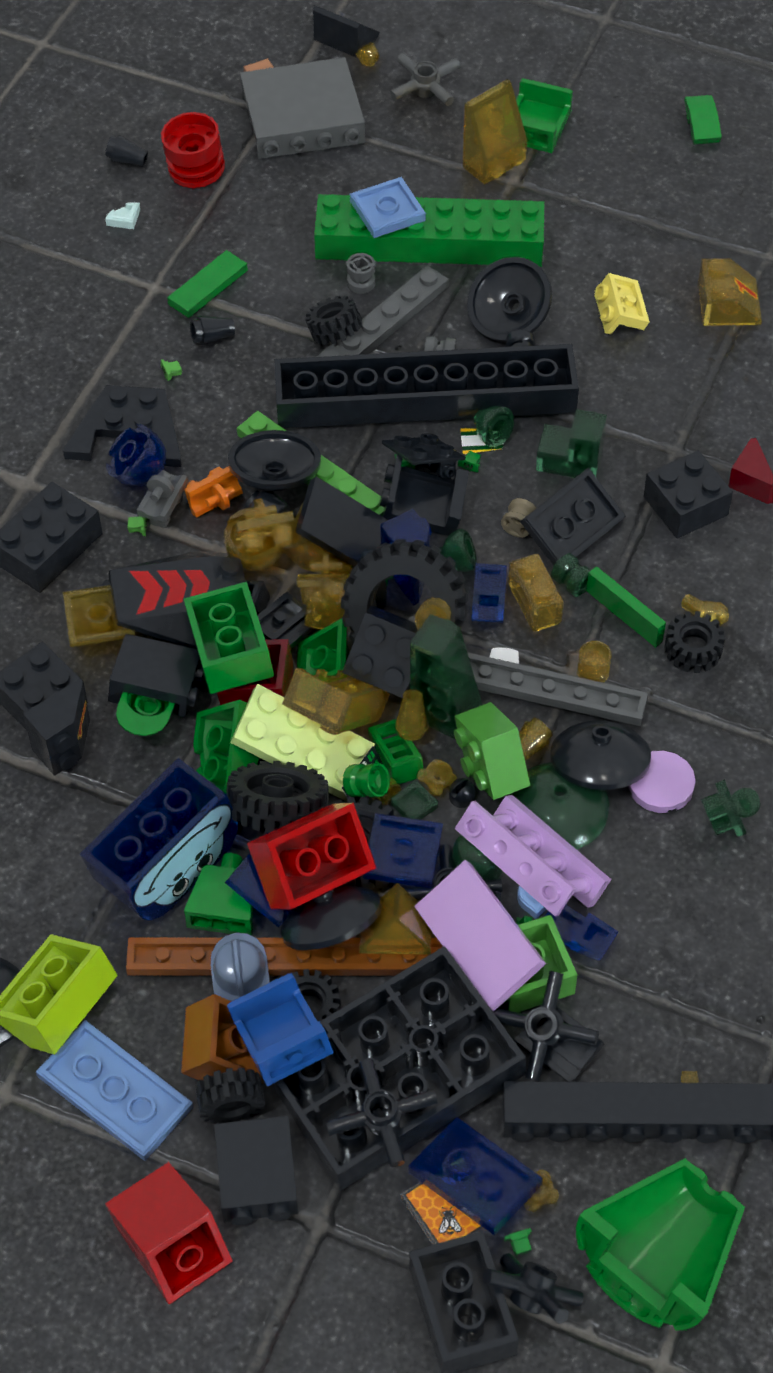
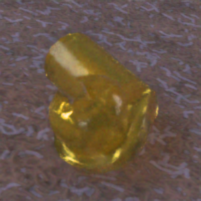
(715, 609)

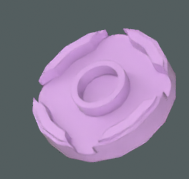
(666, 784)

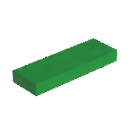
(207, 284)
(626, 606)

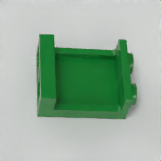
(543, 112)

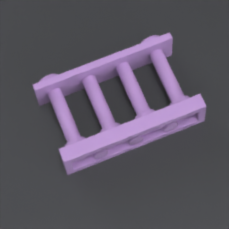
(533, 854)

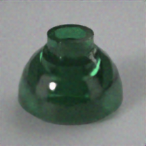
(494, 425)
(460, 549)

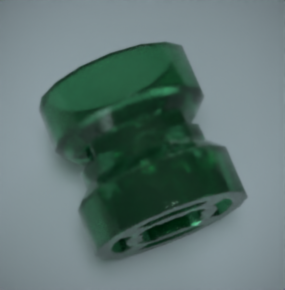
(571, 573)

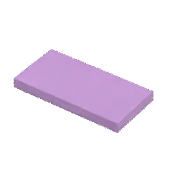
(480, 935)

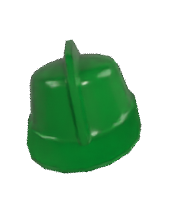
(143, 714)

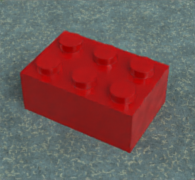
(311, 856)

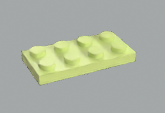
(286, 736)

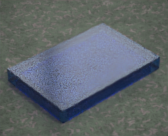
(475, 1175)

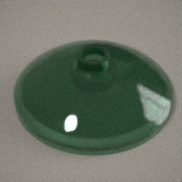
(575, 816)

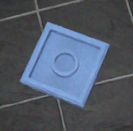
(387, 207)

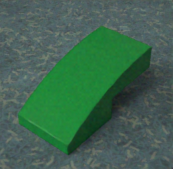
(703, 119)

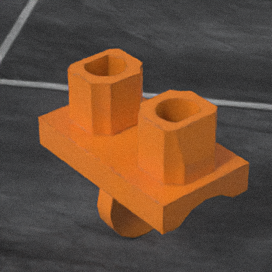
(212, 491)

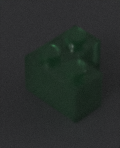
(573, 450)

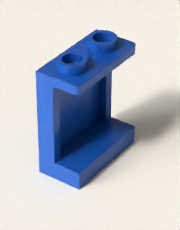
(279, 1029)

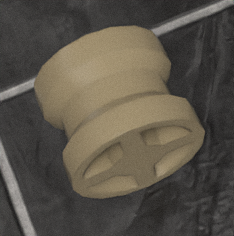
(517, 510)

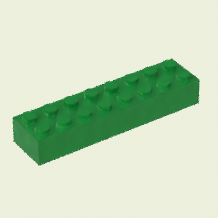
(452, 234)

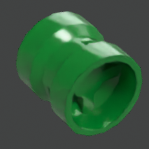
(366, 780)

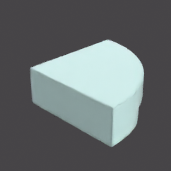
(124, 217)

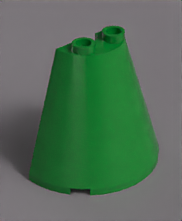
(661, 1245)

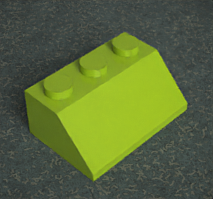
(55, 992)

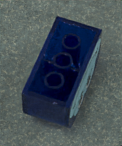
(163, 841)

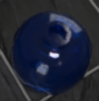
(136, 456)

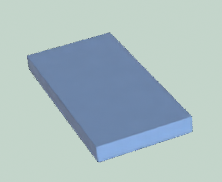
(115, 1090)

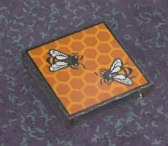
(437, 1216)

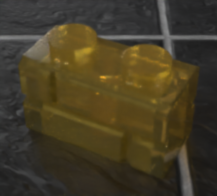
(535, 592)

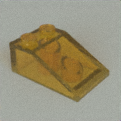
(493, 133)

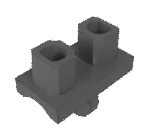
(162, 497)

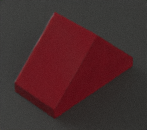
(752, 473)

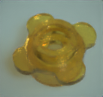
(440, 769)
(547, 1193)

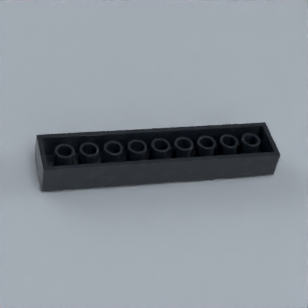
(425, 385)

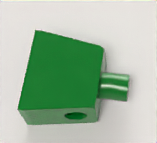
(217, 906)

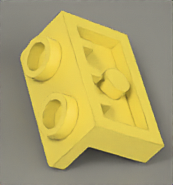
(620, 303)

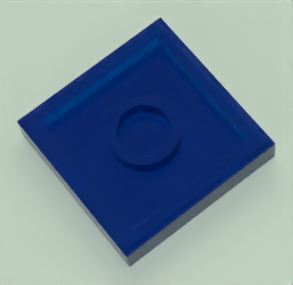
(404, 850)

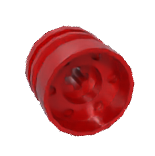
(193, 149)

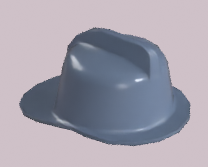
(238, 966)

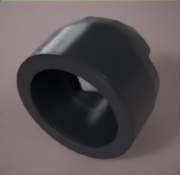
(465, 796)

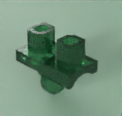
(725, 810)

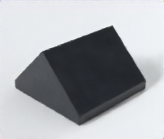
(341, 32)

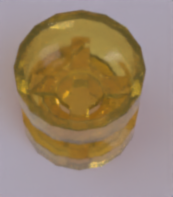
(436, 604)
(594, 661)

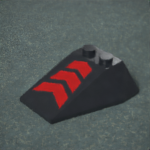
(152, 593)

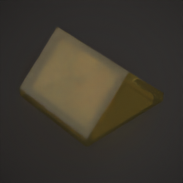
(92, 617)
(398, 927)

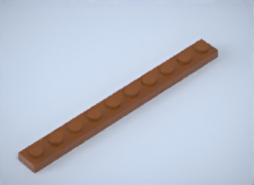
(193, 958)

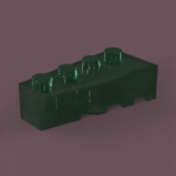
(442, 673)

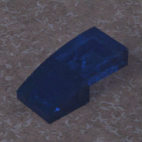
(489, 592)
(584, 934)

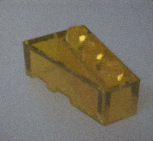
(335, 701)

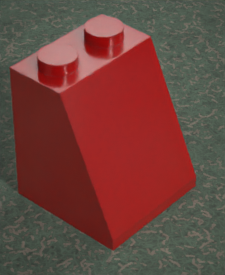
(169, 1232)

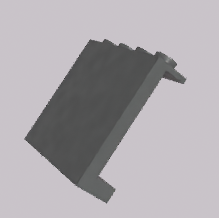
(303, 107)

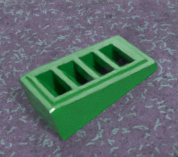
(401, 760)

